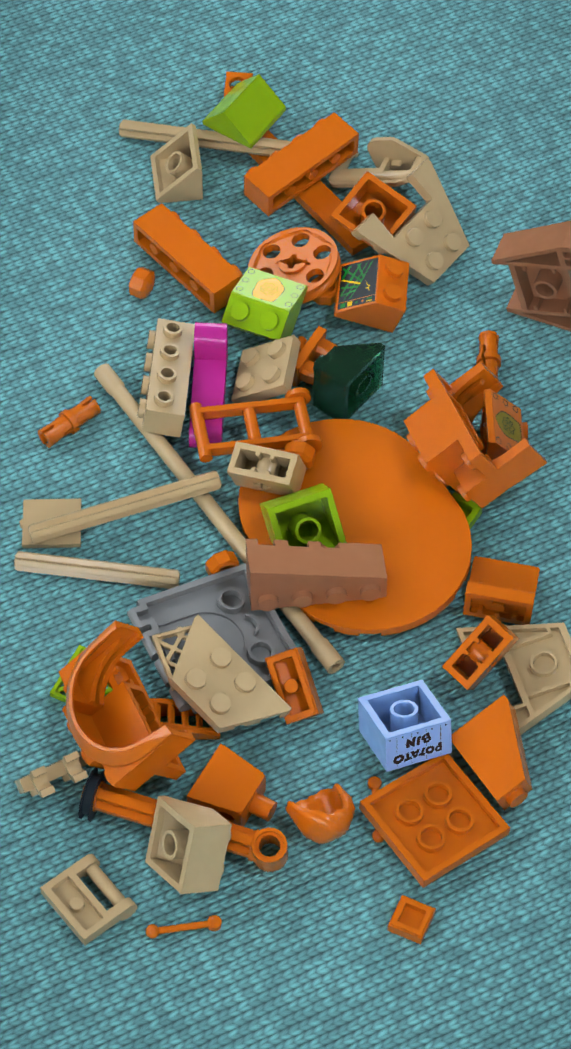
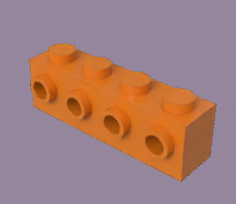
(300, 163)
(186, 256)

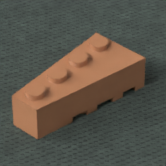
(313, 574)

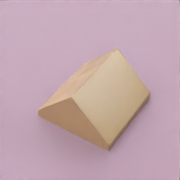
(178, 168)

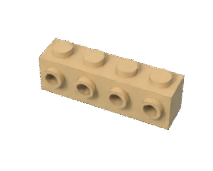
(168, 377)

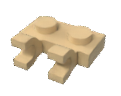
(39, 779)

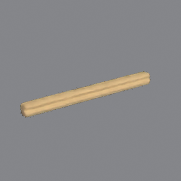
(206, 138)
(124, 506)

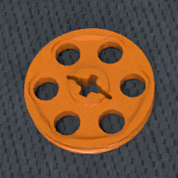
(300, 262)

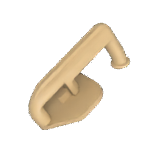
(392, 160)

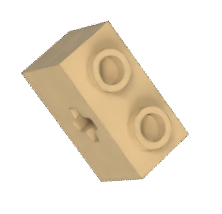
(266, 469)

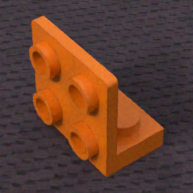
(501, 590)

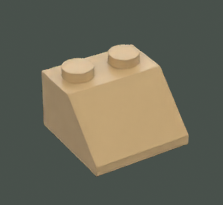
(188, 845)

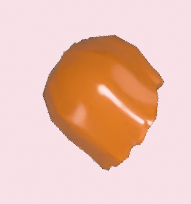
(323, 815)

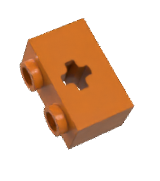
(480, 652)

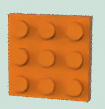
(434, 818)

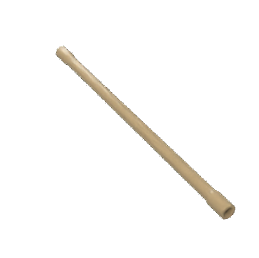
(115, 387)

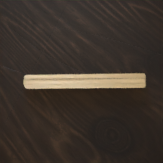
(96, 570)

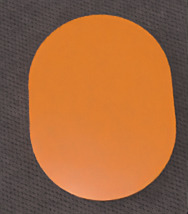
(386, 501)

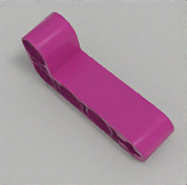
(209, 374)

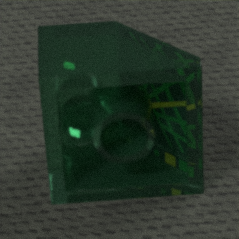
(347, 378)

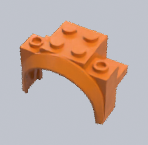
(451, 445)
(123, 727)

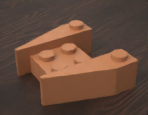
(540, 271)

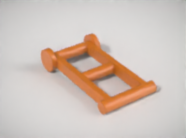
(295, 399)

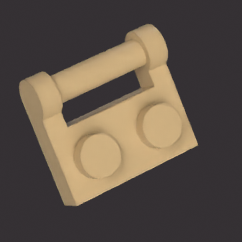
(78, 904)

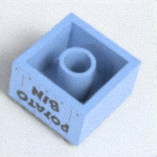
(404, 725)

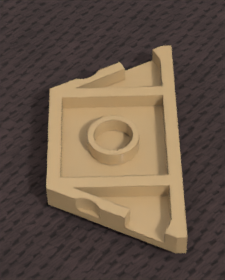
(222, 683)

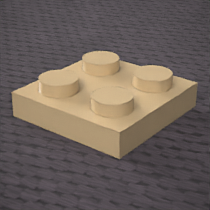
(266, 370)

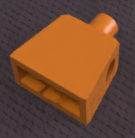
(232, 788)

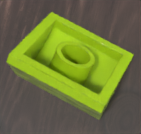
(246, 111)

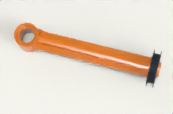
(141, 810)

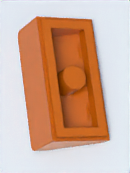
(294, 684)

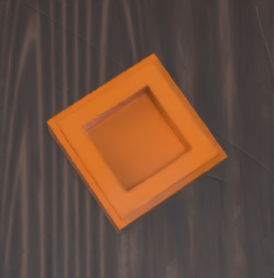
(411, 919)

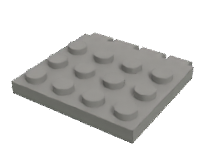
(226, 608)

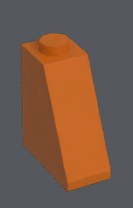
(496, 752)

